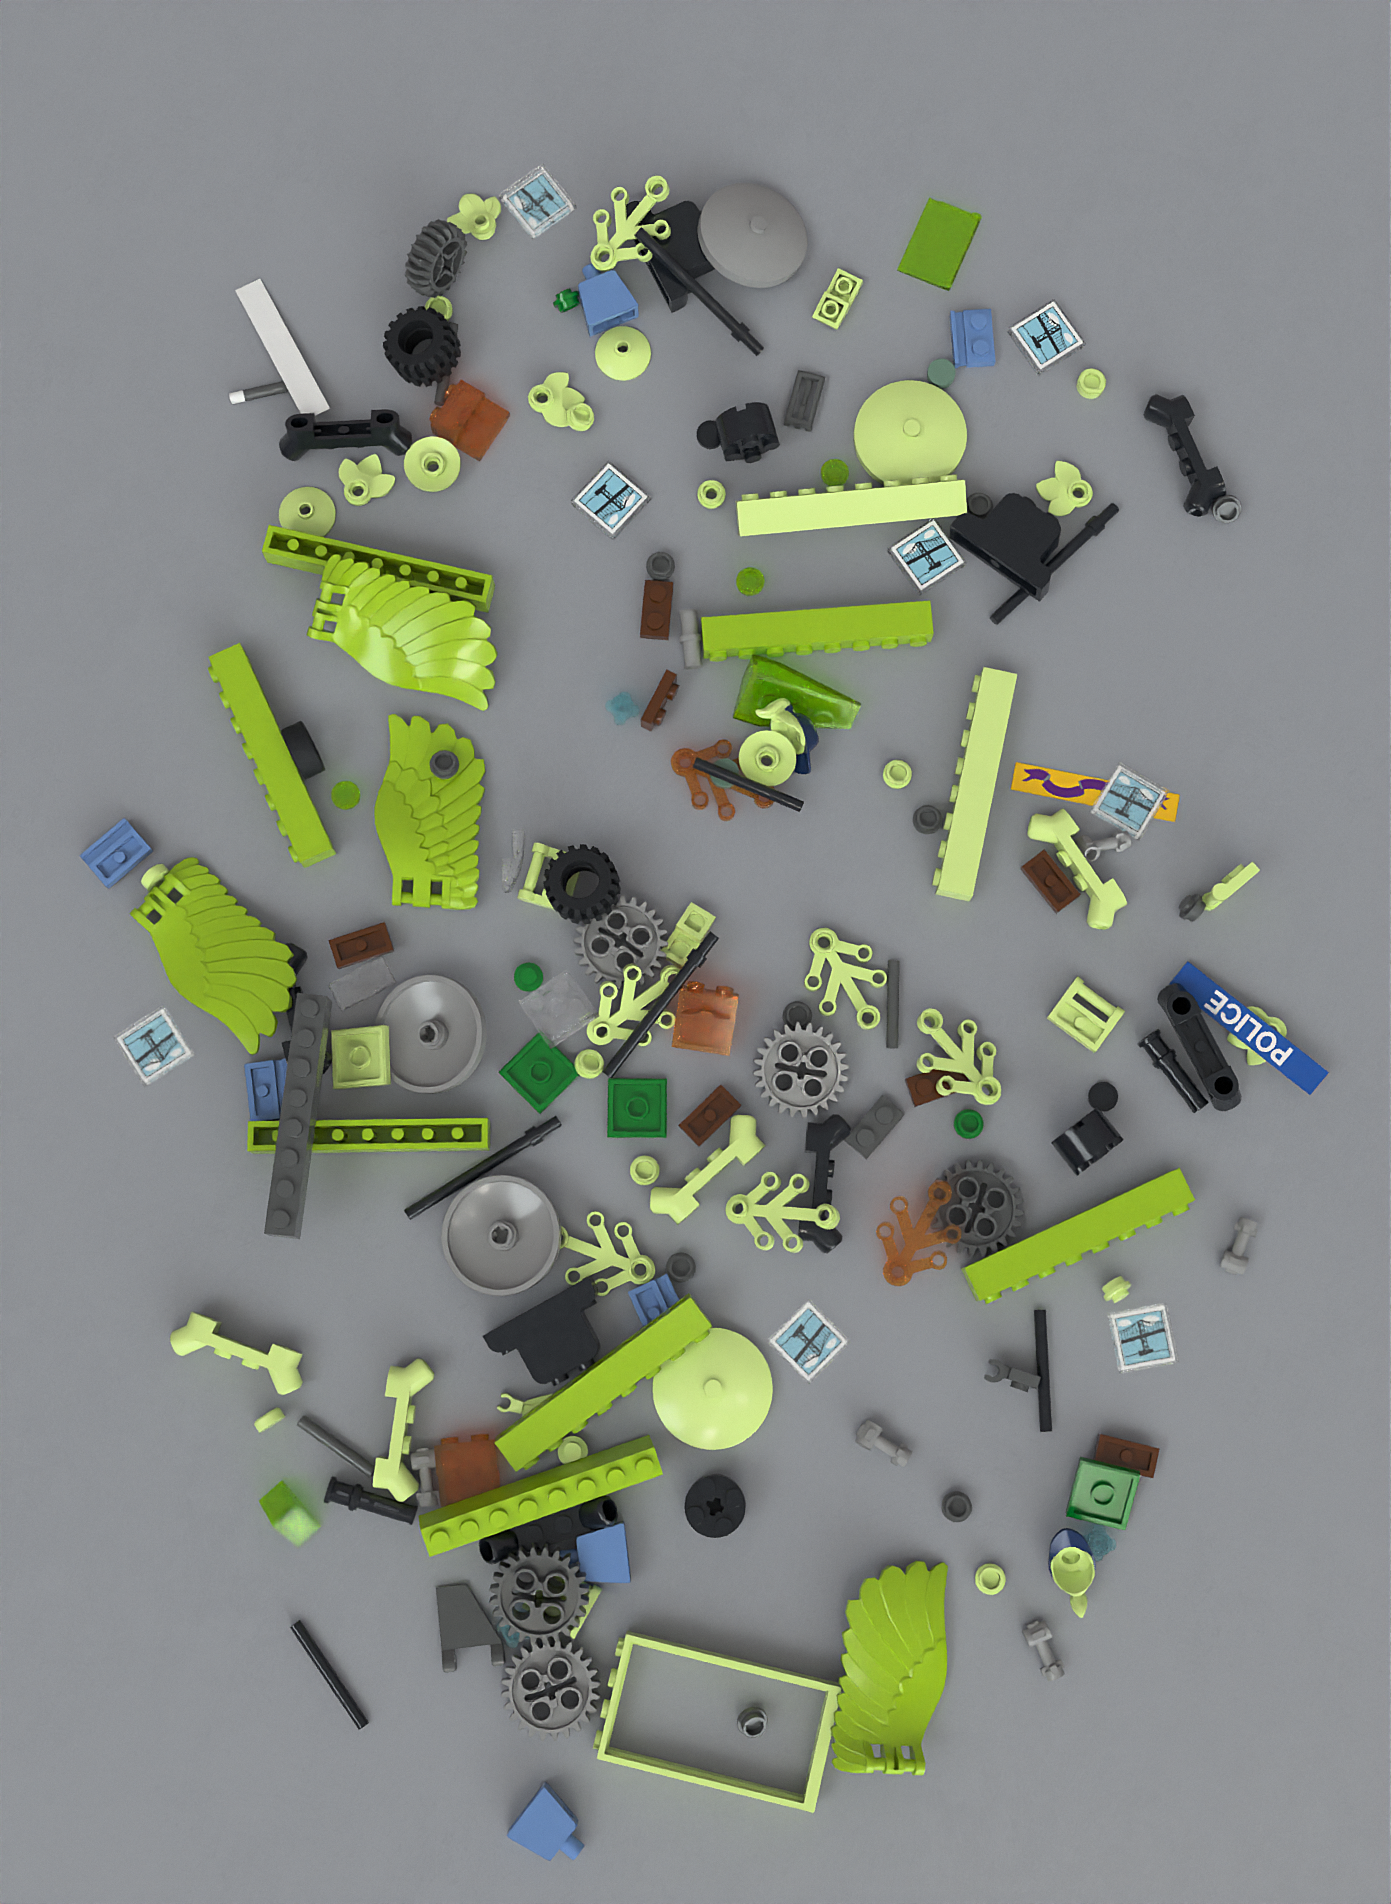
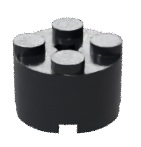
(746, 432)
(1087, 1141)
(722, 1522)

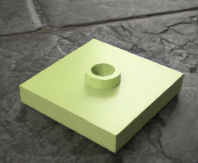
(360, 1057)

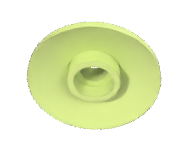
(627, 364)
(428, 452)
(317, 521)
(772, 746)

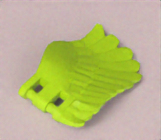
(405, 632)
(429, 820)
(219, 953)
(891, 1669)

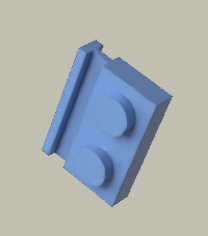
(972, 338)
(116, 853)
(265, 1088)
(653, 1298)

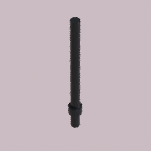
(739, 330)
(1092, 527)
(696, 958)
(532, 1137)

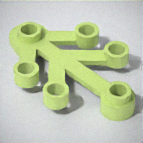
(627, 227)
(842, 974)
(629, 1007)
(961, 1060)
(776, 1212)
(607, 1256)

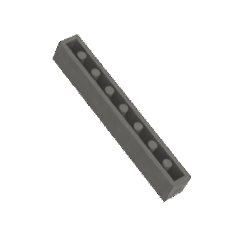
(298, 1116)

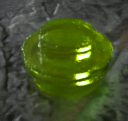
(834, 472)
(750, 581)
(345, 795)

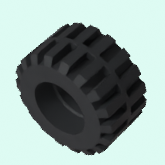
(408, 333)
(571, 863)

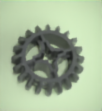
(436, 258)

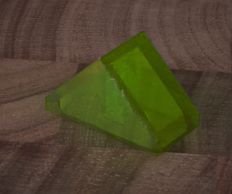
(289, 1514)

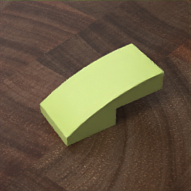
(688, 934)

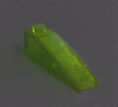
(771, 680)

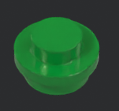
(566, 300)
(528, 977)
(968, 1124)

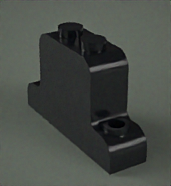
(681, 245)
(1012, 541)
(552, 1334)

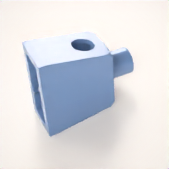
(605, 300)
(603, 1554)
(546, 1826)

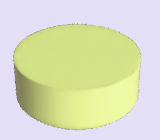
(1091, 383)
(154, 876)
(269, 1419)

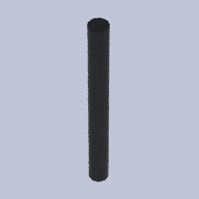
(748, 784)
(1043, 1370)
(329, 1675)

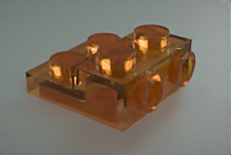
(468, 419)
(705, 1018)
(466, 1467)

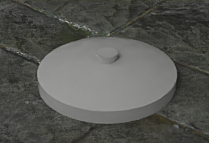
(752, 235)
(433, 1033)
(501, 1235)

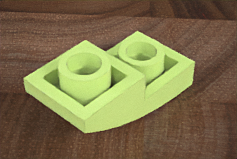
(837, 299)

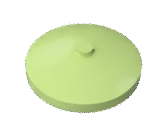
(909, 433)
(714, 1391)

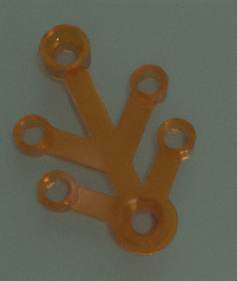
(719, 794)
(916, 1238)

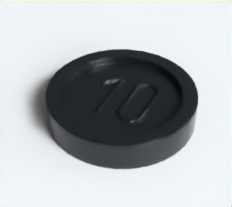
(707, 435)
(1103, 1096)

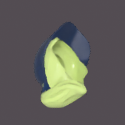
(795, 727)
(1072, 1567)

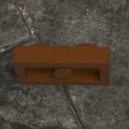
(656, 610)
(666, 690)
(1050, 881)
(361, 945)
(923, 1085)
(709, 1115)
(1126, 1454)

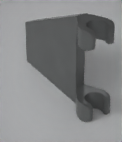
(464, 1626)

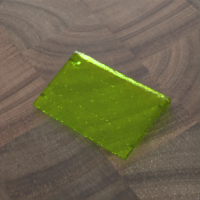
(939, 244)

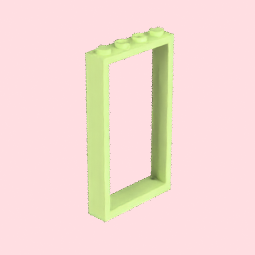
(686, 1773)

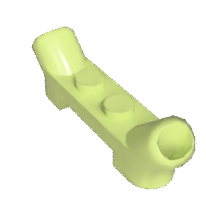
(1105, 897)
(680, 1201)
(203, 1331)
(390, 1471)

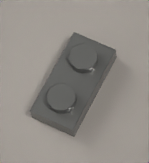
(874, 1127)

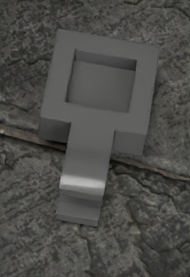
(1020, 1379)

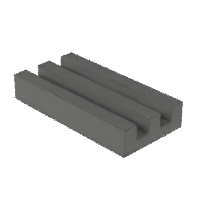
(799, 421)

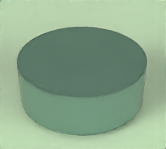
(941, 373)
(729, 765)

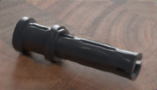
(1165, 1059)
(406, 1512)

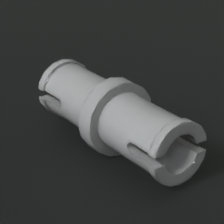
(690, 639)

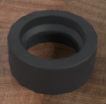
(303, 750)

